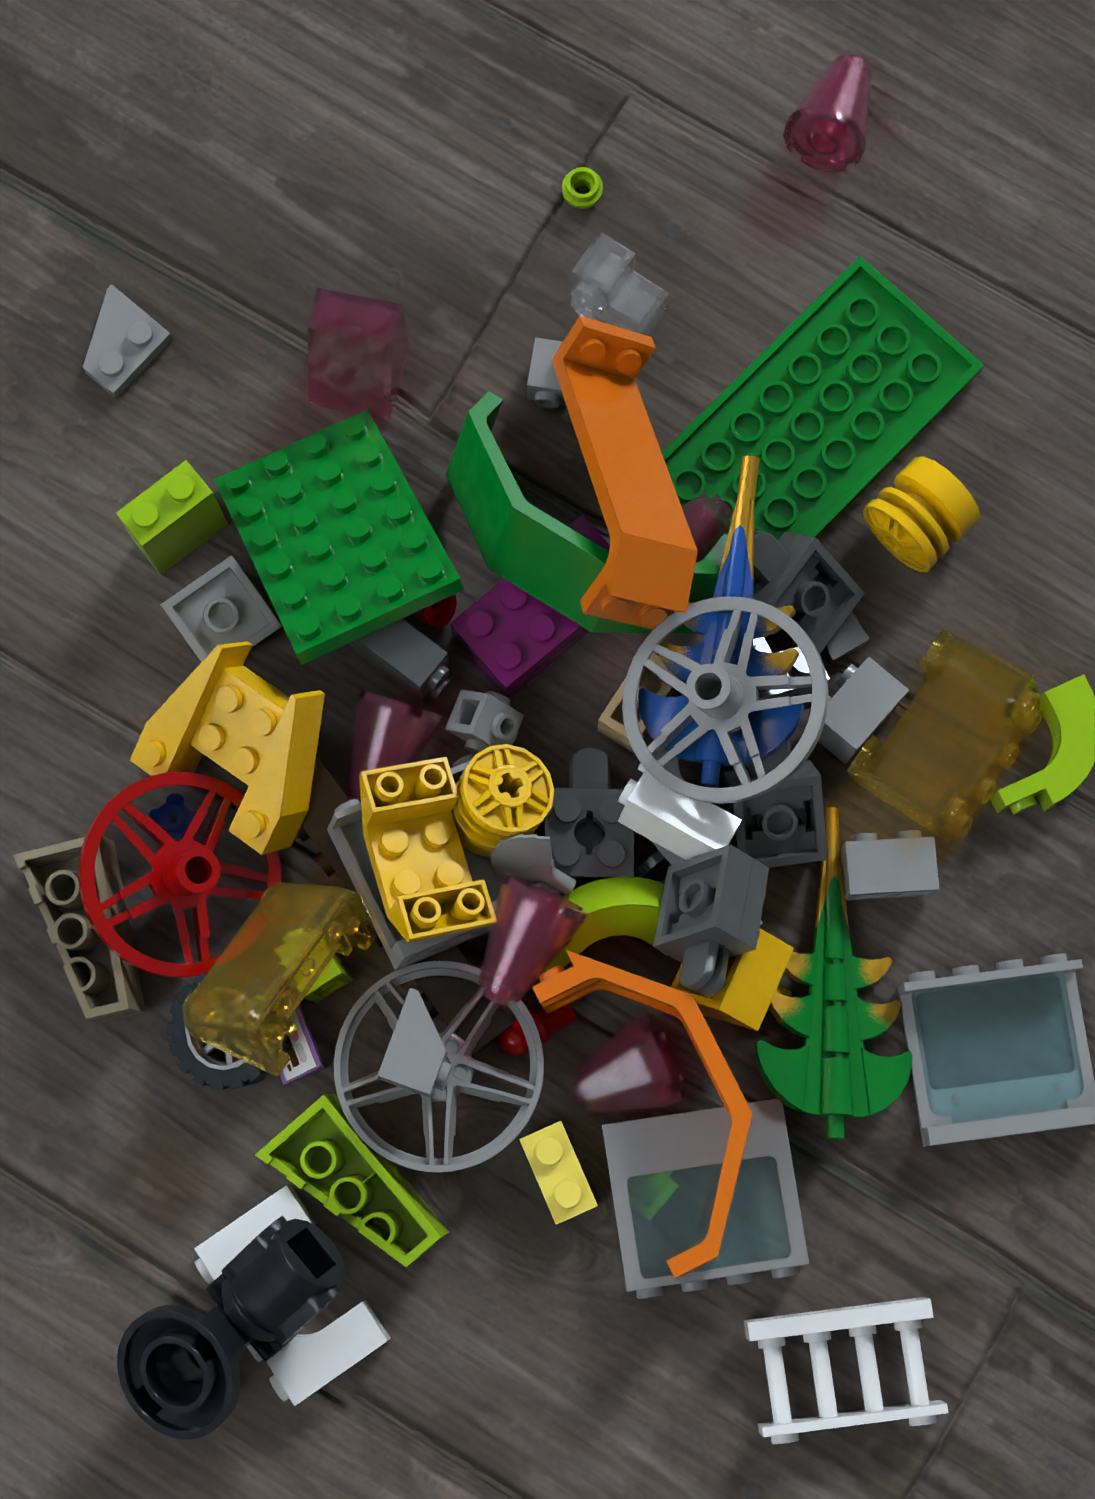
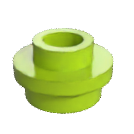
(582, 177)

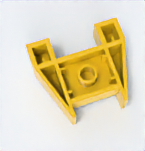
(249, 733)

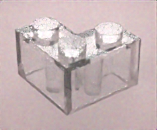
(612, 292)

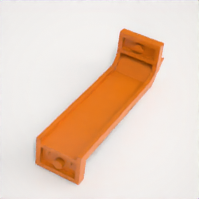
(649, 536)

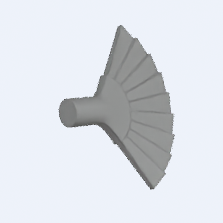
(529, 858)

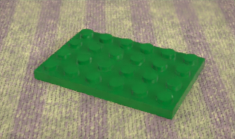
(337, 536)

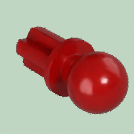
(514, 1041)

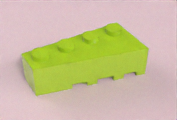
(354, 1181)

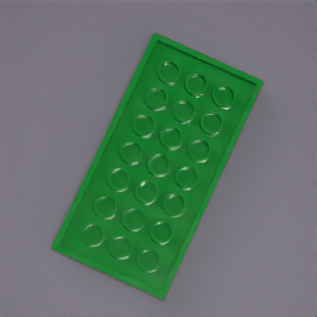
(824, 406)

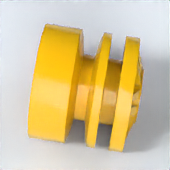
(921, 513)
(501, 796)

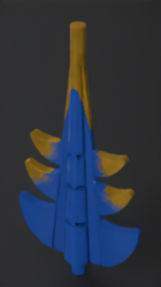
(735, 579)

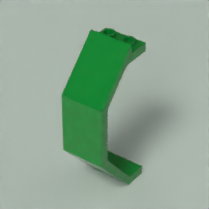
(528, 543)

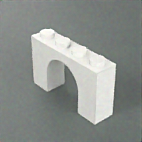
(674, 820)
(307, 1359)

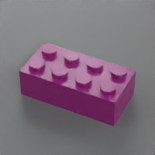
(515, 633)

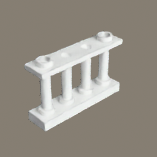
(861, 1323)

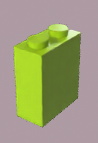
(172, 517)

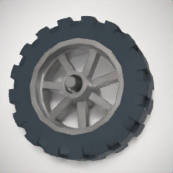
(198, 1059)

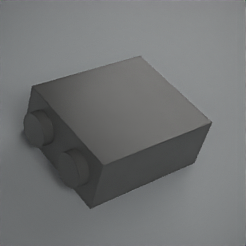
(407, 660)

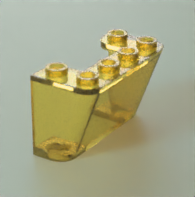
(952, 737)

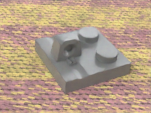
(220, 610)

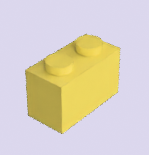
(558, 1172)

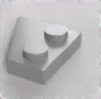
(122, 343)

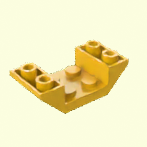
(420, 852)

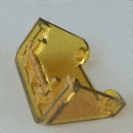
(271, 966)

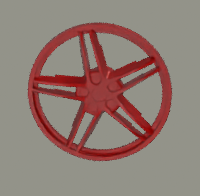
(180, 874)

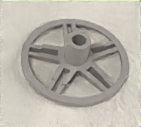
(723, 698)
(459, 1079)

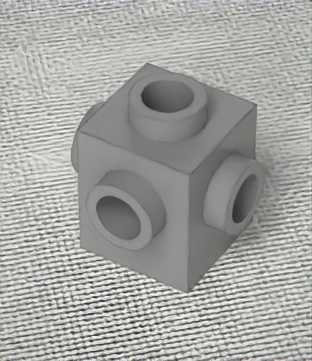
(484, 720)

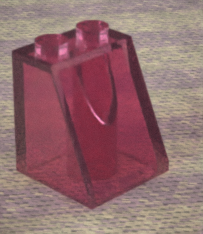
(355, 353)

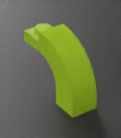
(1071, 720)
(614, 908)

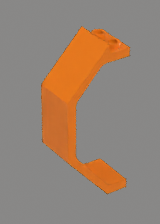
(587, 975)

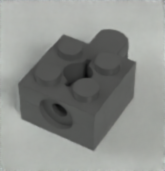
(806, 576)
(785, 822)
(585, 824)
(711, 914)

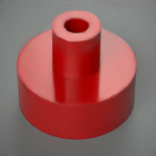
(439, 613)

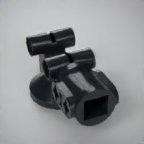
(185, 1365)

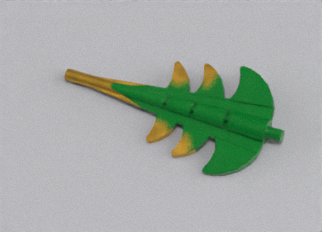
(833, 1070)

